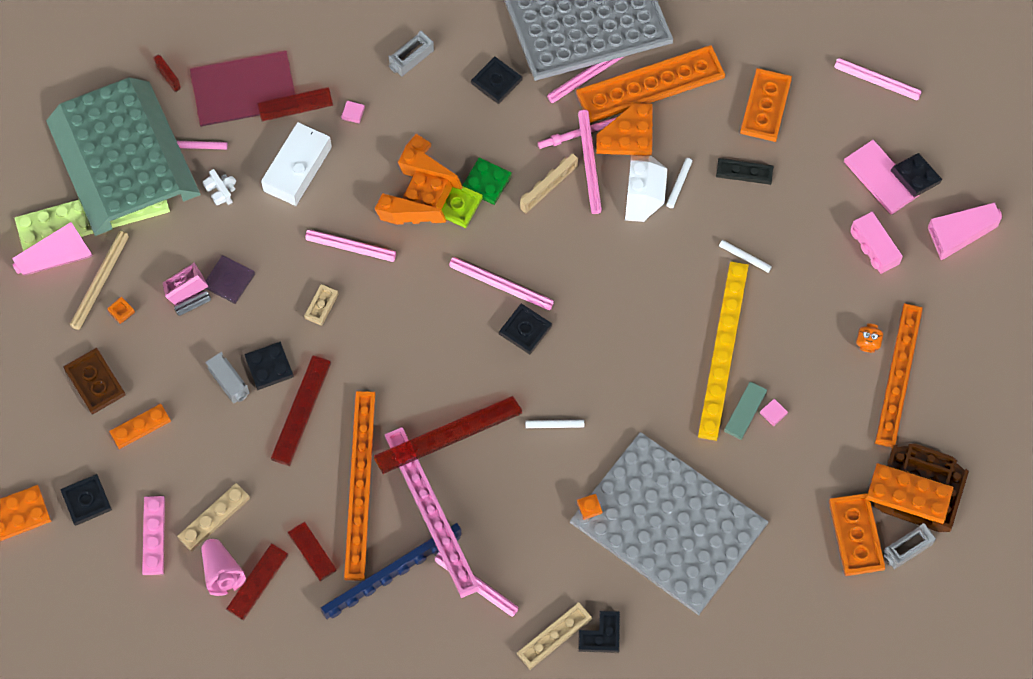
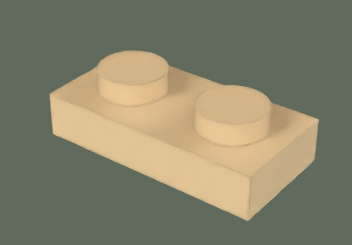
(321, 305)

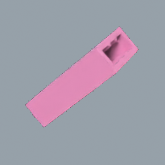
(962, 228)
(53, 251)

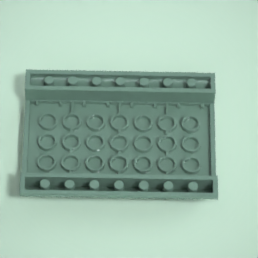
(120, 151)

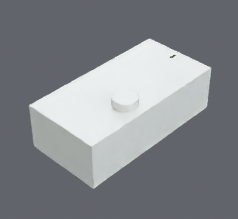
(296, 164)

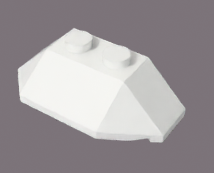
(645, 187)

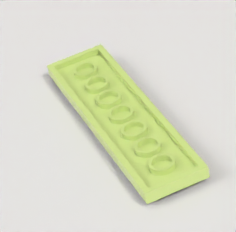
(42, 223)

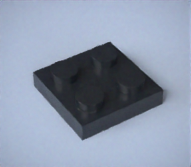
(496, 80)
(916, 175)
(525, 329)
(269, 365)
(86, 499)

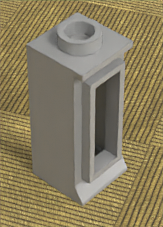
(402, 67)
(227, 378)
(892, 557)

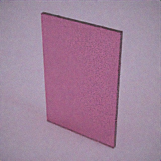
(235, 87)

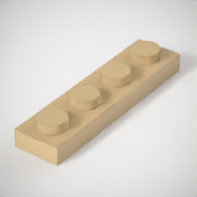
(552, 179)
(213, 517)
(554, 636)

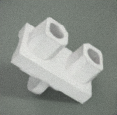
(222, 194)

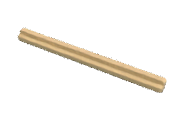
(99, 280)

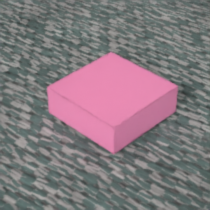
(353, 112)
(773, 412)

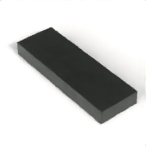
(744, 171)

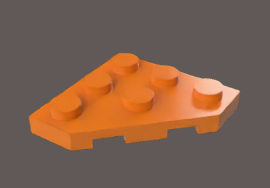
(628, 133)

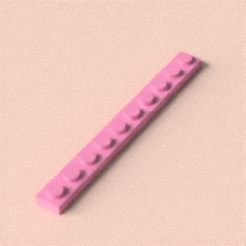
(435, 520)

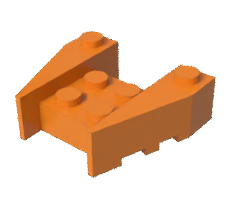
(425, 193)

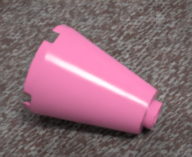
(220, 568)

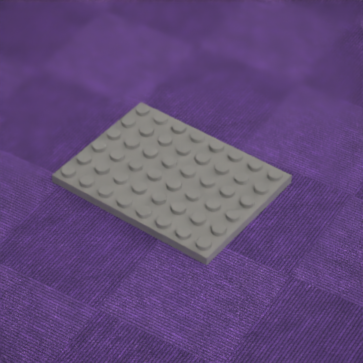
(582, 33)
(671, 523)

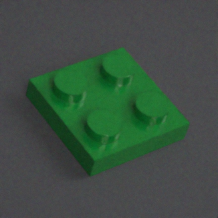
(487, 180)

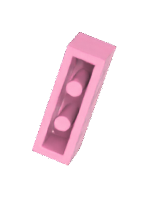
(876, 243)

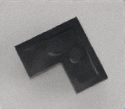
(604, 639)

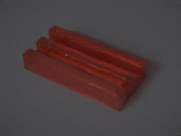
(167, 73)

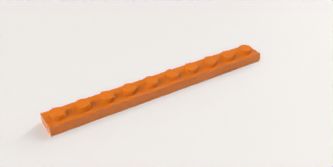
(360, 486)

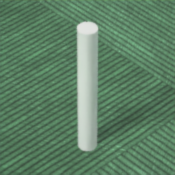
(678, 185)
(745, 256)
(554, 423)

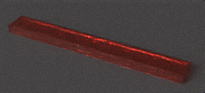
(447, 434)

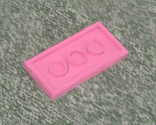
(873, 170)

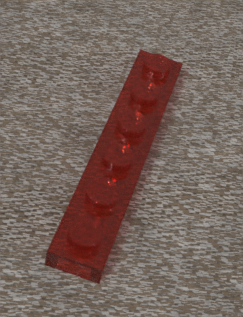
(301, 410)

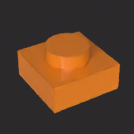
(419, 143)
(120, 310)
(589, 506)

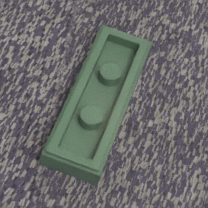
(745, 410)

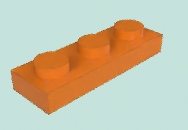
(140, 426)

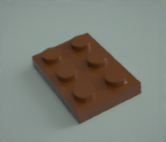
(94, 381)

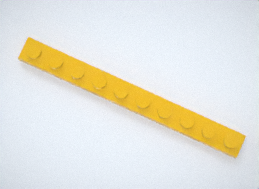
(723, 351)

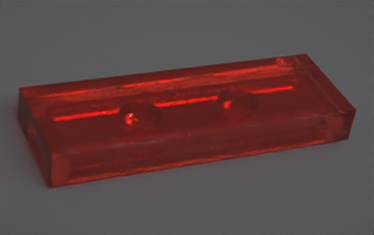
(312, 551)

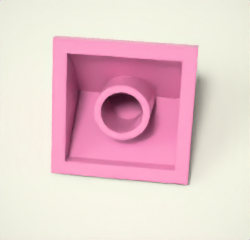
(184, 284)

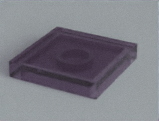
(229, 279)

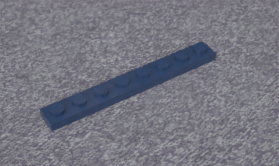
(384, 576)

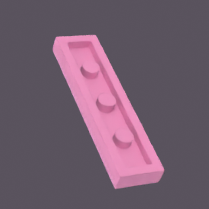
(153, 535)

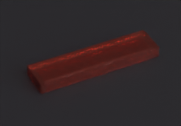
(295, 104)
(257, 582)

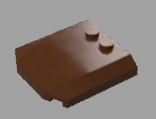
(933, 466)

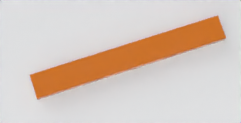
(898, 375)

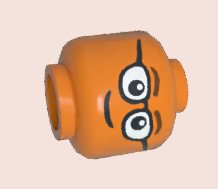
(869, 338)

